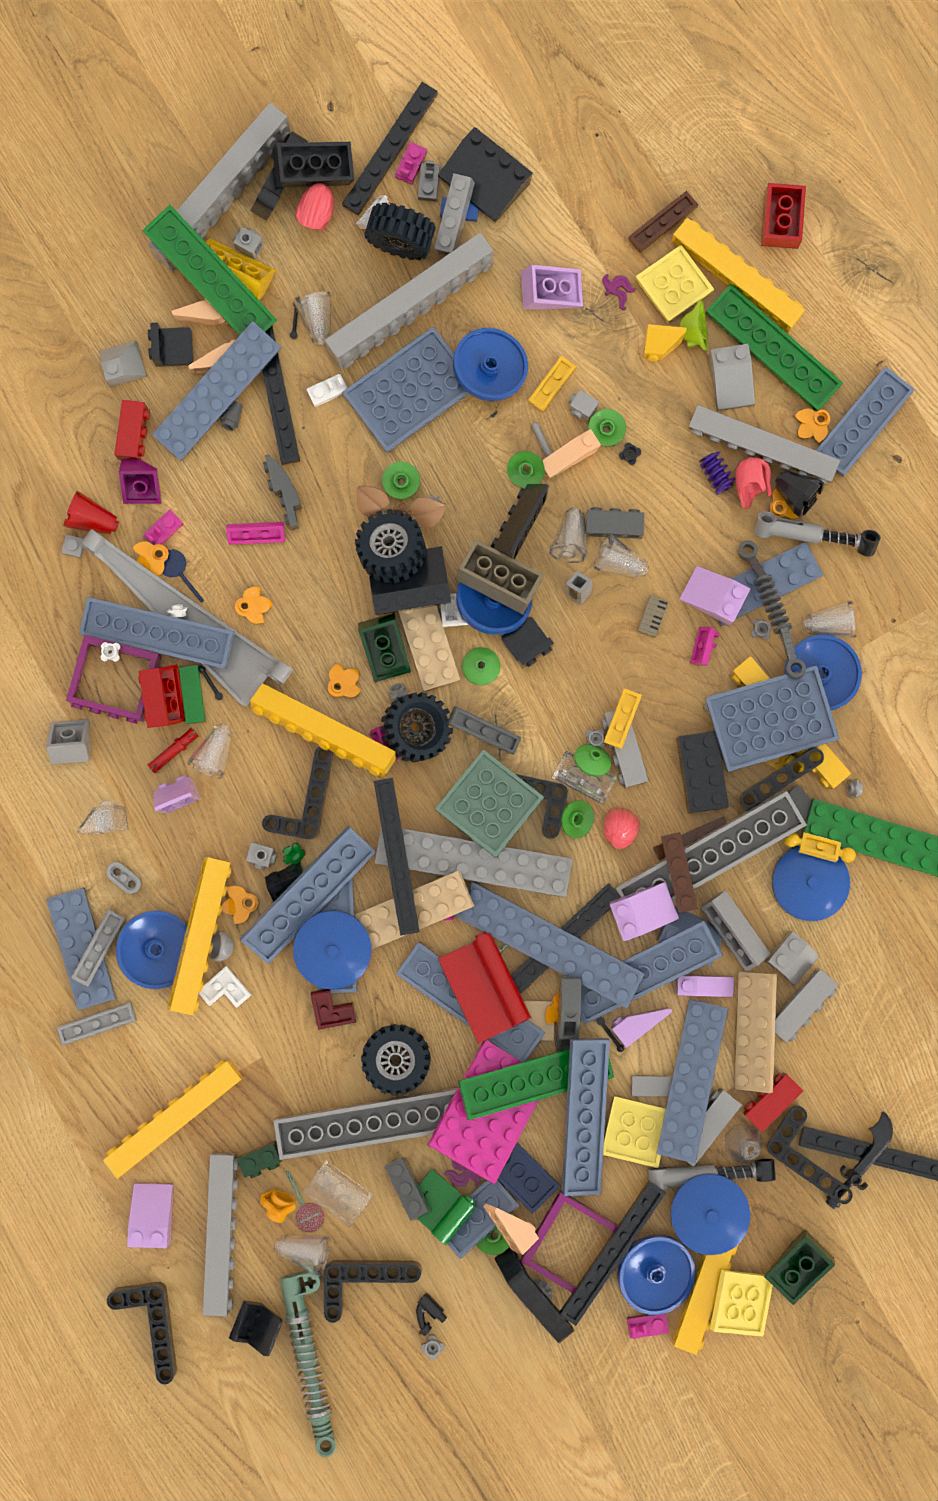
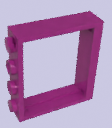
(88, 641)
(545, 1225)

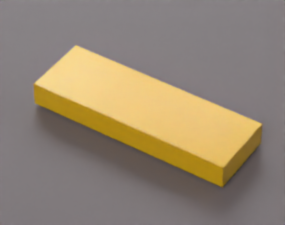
(551, 384)
(622, 718)

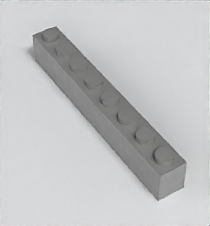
(764, 444)
(220, 1234)

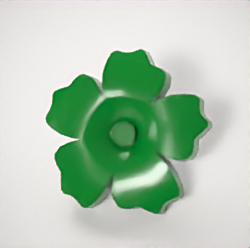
(293, 854)

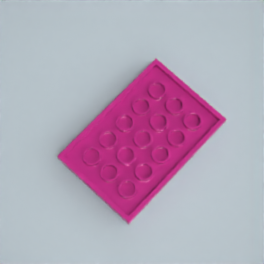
(485, 1141)

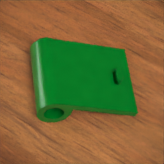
(447, 1205)

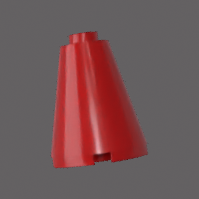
(88, 515)

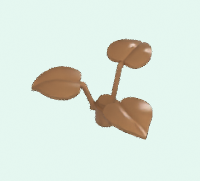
(424, 509)

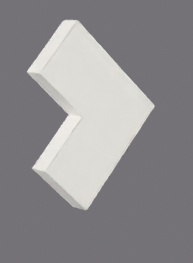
(225, 983)

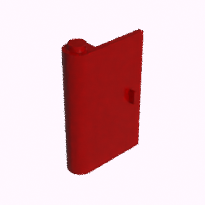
(484, 988)

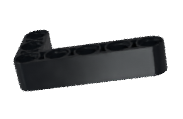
(270, 193)
(777, 786)
(552, 801)
(309, 802)
(802, 1162)
(363, 1277)
(532, 1295)
(155, 1322)

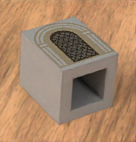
(578, 587)

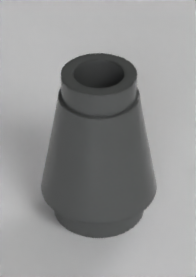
(231, 418)

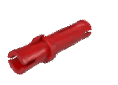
(179, 745)

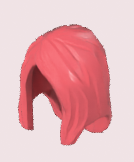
(315, 207)
(752, 478)
(620, 827)

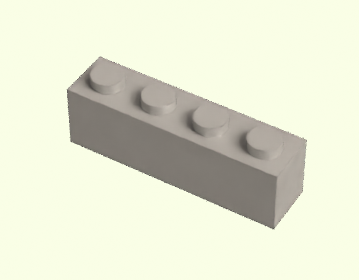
(454, 214)
(628, 758)
(735, 931)
(803, 1004)
(718, 1114)

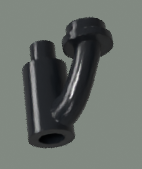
(428, 1304)

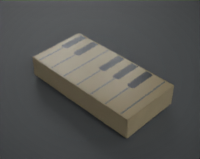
(652, 616)

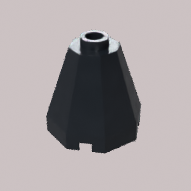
(798, 491)

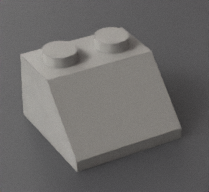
(69, 741)
(792, 957)

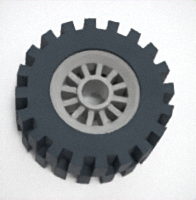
(406, 539)
(402, 1037)

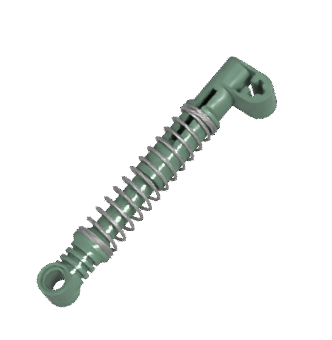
(306, 1357)

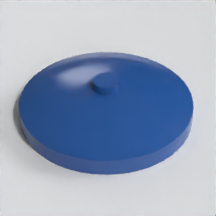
(490, 364)
(486, 613)
(836, 664)
(810, 885)
(150, 948)
(332, 949)
(710, 1214)
(656, 1274)

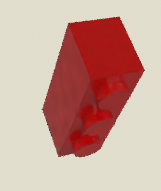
(131, 430)
(771, 1105)

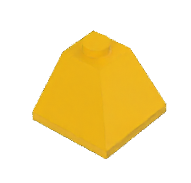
(661, 341)

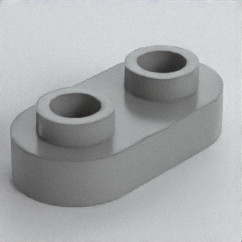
(124, 878)

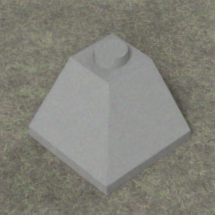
(122, 364)

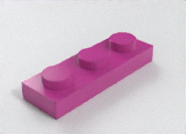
(255, 533)

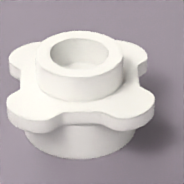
(178, 610)
(106, 647)

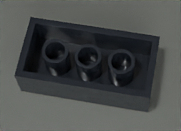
(313, 163)
(702, 772)

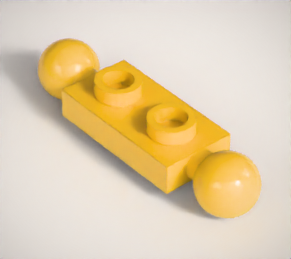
(820, 847)

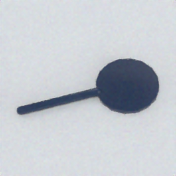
(175, 566)

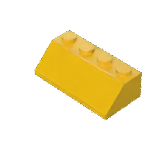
(251, 272)

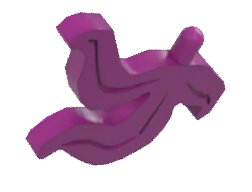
(611, 287)
(463, 1179)

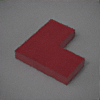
(330, 1015)

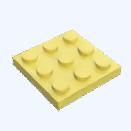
(674, 284)
(634, 1131)
(741, 1303)

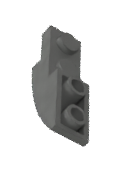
(282, 485)
(569, 1012)

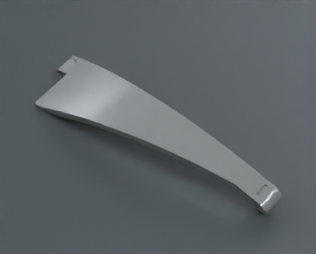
(247, 662)

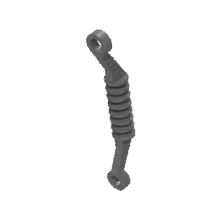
(765, 587)

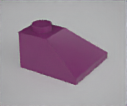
(139, 482)

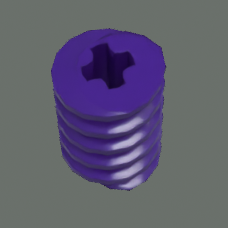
(717, 472)

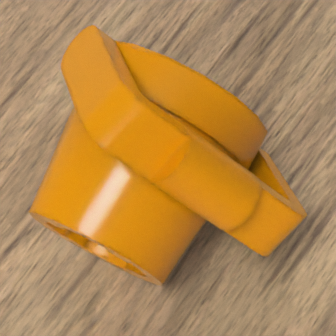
(279, 1206)

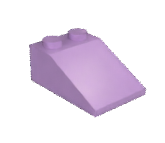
(551, 288)
(715, 595)
(176, 795)
(643, 911)
(150, 1215)

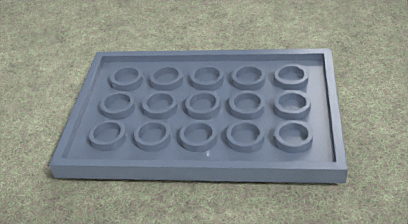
(407, 390)
(771, 719)

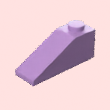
(704, 986)
(634, 1026)

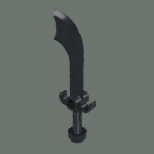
(882, 1135)

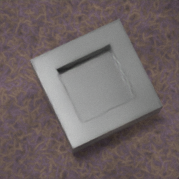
(72, 546)

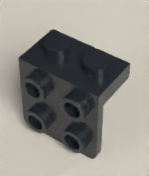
(170, 345)
(527, 643)
(279, 881)
(256, 1326)

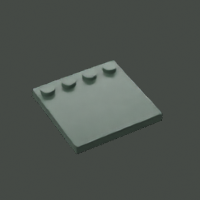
(489, 803)

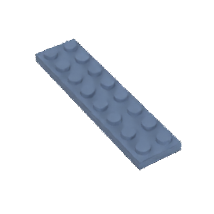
(216, 391)
(157, 632)
(307, 894)
(661, 965)
(425, 974)
(692, 1081)
(585, 1116)

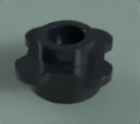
(630, 458)

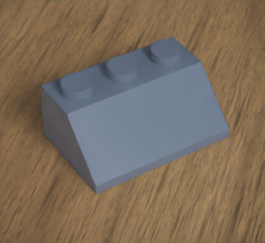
(685, 921)

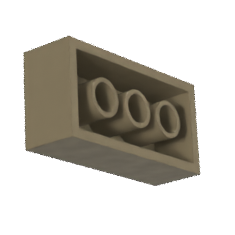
(499, 577)

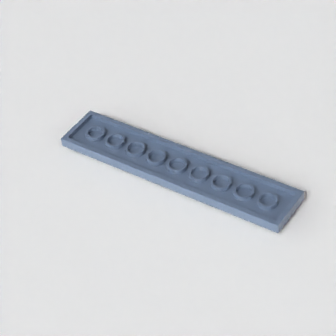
(552, 945)

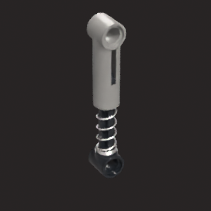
(770, 525)
(665, 1178)

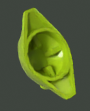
(696, 327)

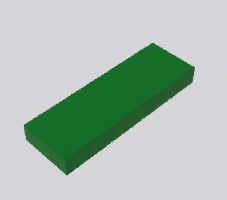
(192, 694)

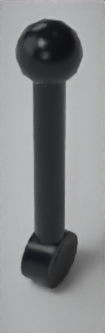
(293, 334)
(218, 696)
(600, 1021)

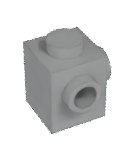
(248, 242)
(582, 405)
(261, 856)

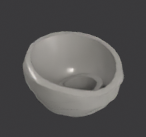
(222, 946)

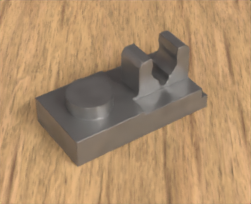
(428, 181)

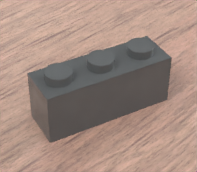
(614, 522)
(408, 1188)

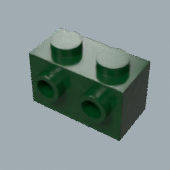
(259, 1159)

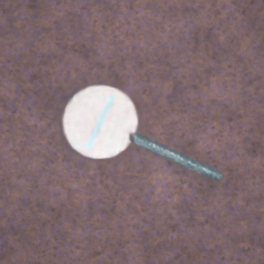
(309, 1215)

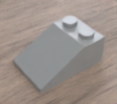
(732, 376)

